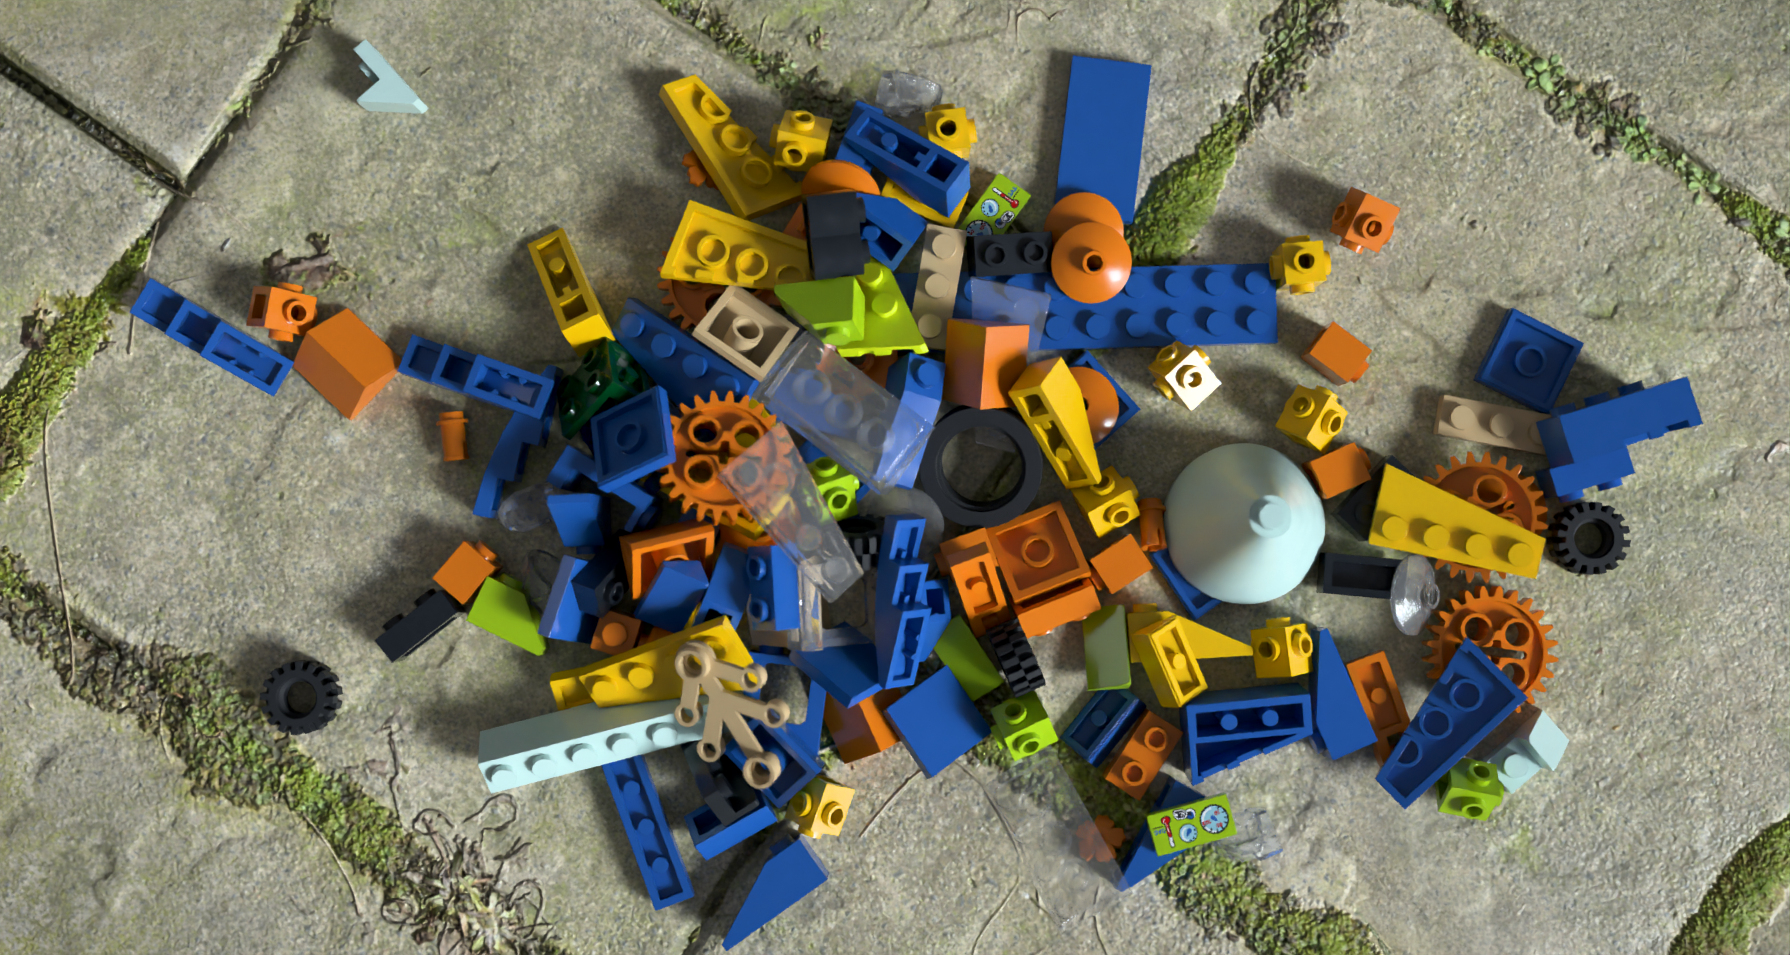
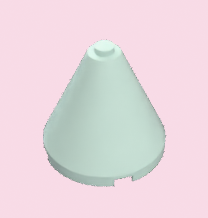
(1243, 523)

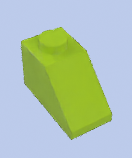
(826, 308)
(506, 612)

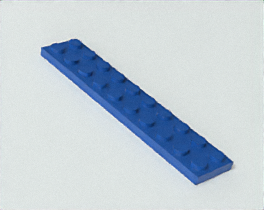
(1151, 311)

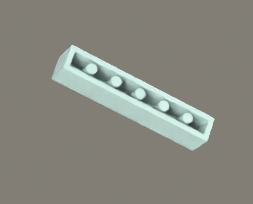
(581, 740)

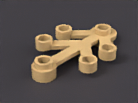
(726, 707)

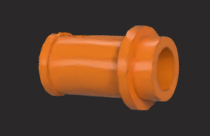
(453, 435)
(1152, 524)

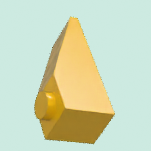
(569, 292)
(1058, 419)
(1203, 641)

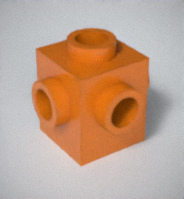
(1363, 221)
(282, 311)

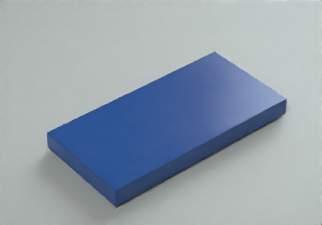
(1104, 131)

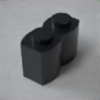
(834, 234)

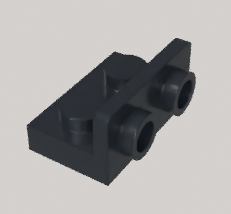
(721, 784)

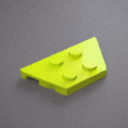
(886, 318)

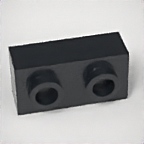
(1009, 253)
(1358, 507)
(1356, 575)
(602, 579)
(409, 633)

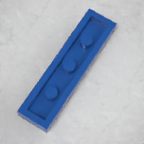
(648, 831)

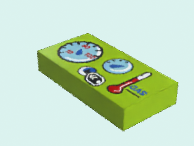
(995, 208)
(1191, 824)

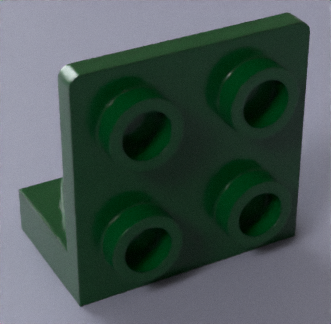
(602, 374)

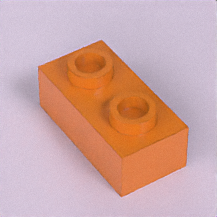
(1056, 608)
(1142, 754)

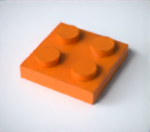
(1038, 553)

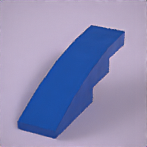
(212, 337)
(476, 377)
(513, 448)
(899, 614)

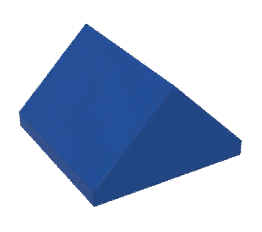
(796, 758)

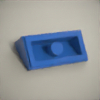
(673, 595)
(1103, 724)

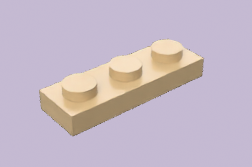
(938, 283)
(1489, 424)

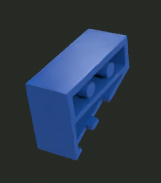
(1617, 421)
(1239, 724)

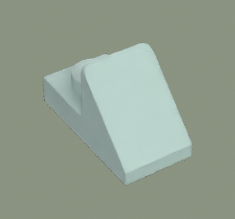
(389, 90)
(1527, 750)

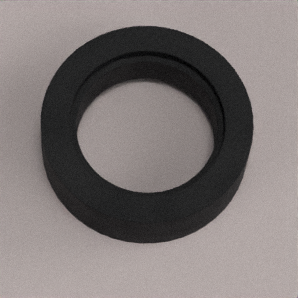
(982, 513)

